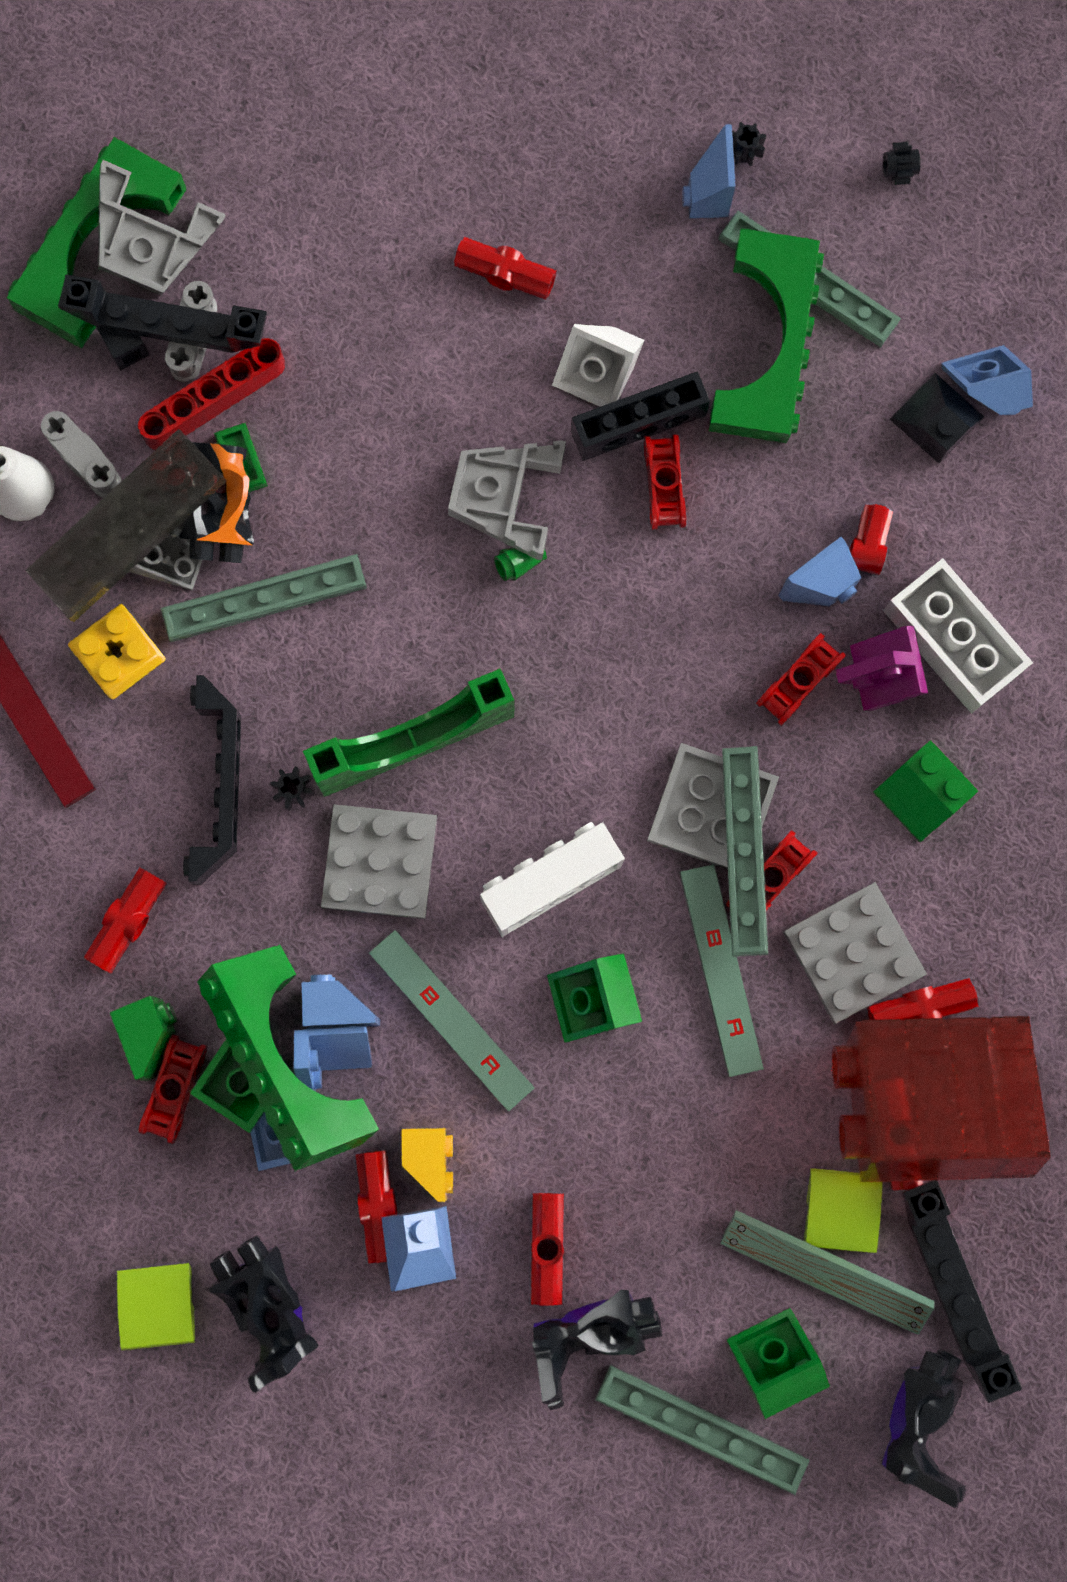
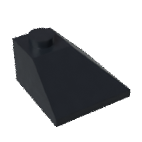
(937, 418)

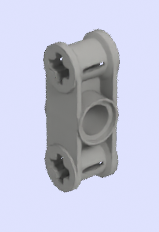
(177, 352)
(80, 453)

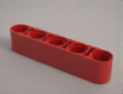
(217, 379)

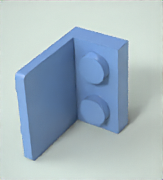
(329, 1050)

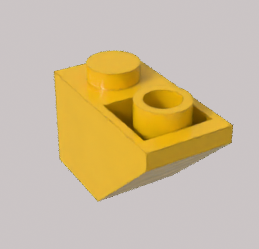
(425, 1159)

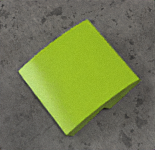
(842, 1211)
(155, 1306)

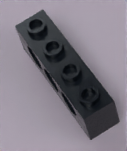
(640, 416)

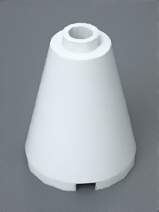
(24, 485)

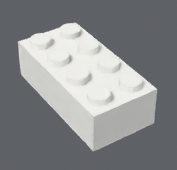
(958, 636)
(552, 879)

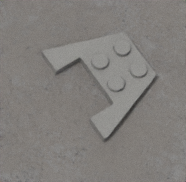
(142, 247)
(490, 488)

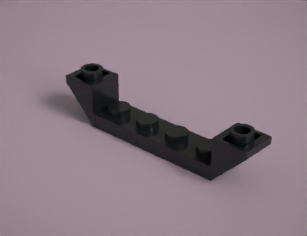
(160, 320)
(206, 860)
(957, 1294)

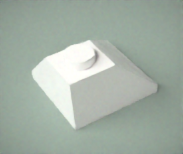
(597, 363)

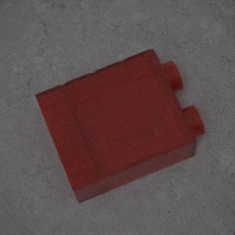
(942, 1099)

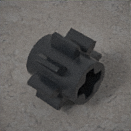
(747, 143)
(901, 163)
(288, 797)

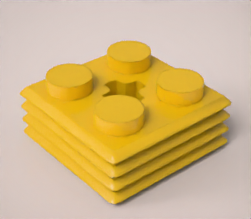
(137, 649)

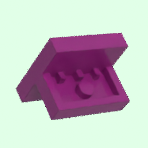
(885, 669)

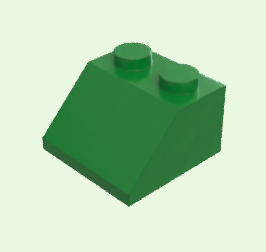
(925, 791)
(594, 997)
(144, 1034)
(228, 1090)
(778, 1363)

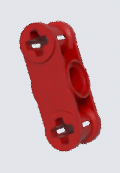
(666, 502)
(816, 664)
(788, 860)
(161, 1106)

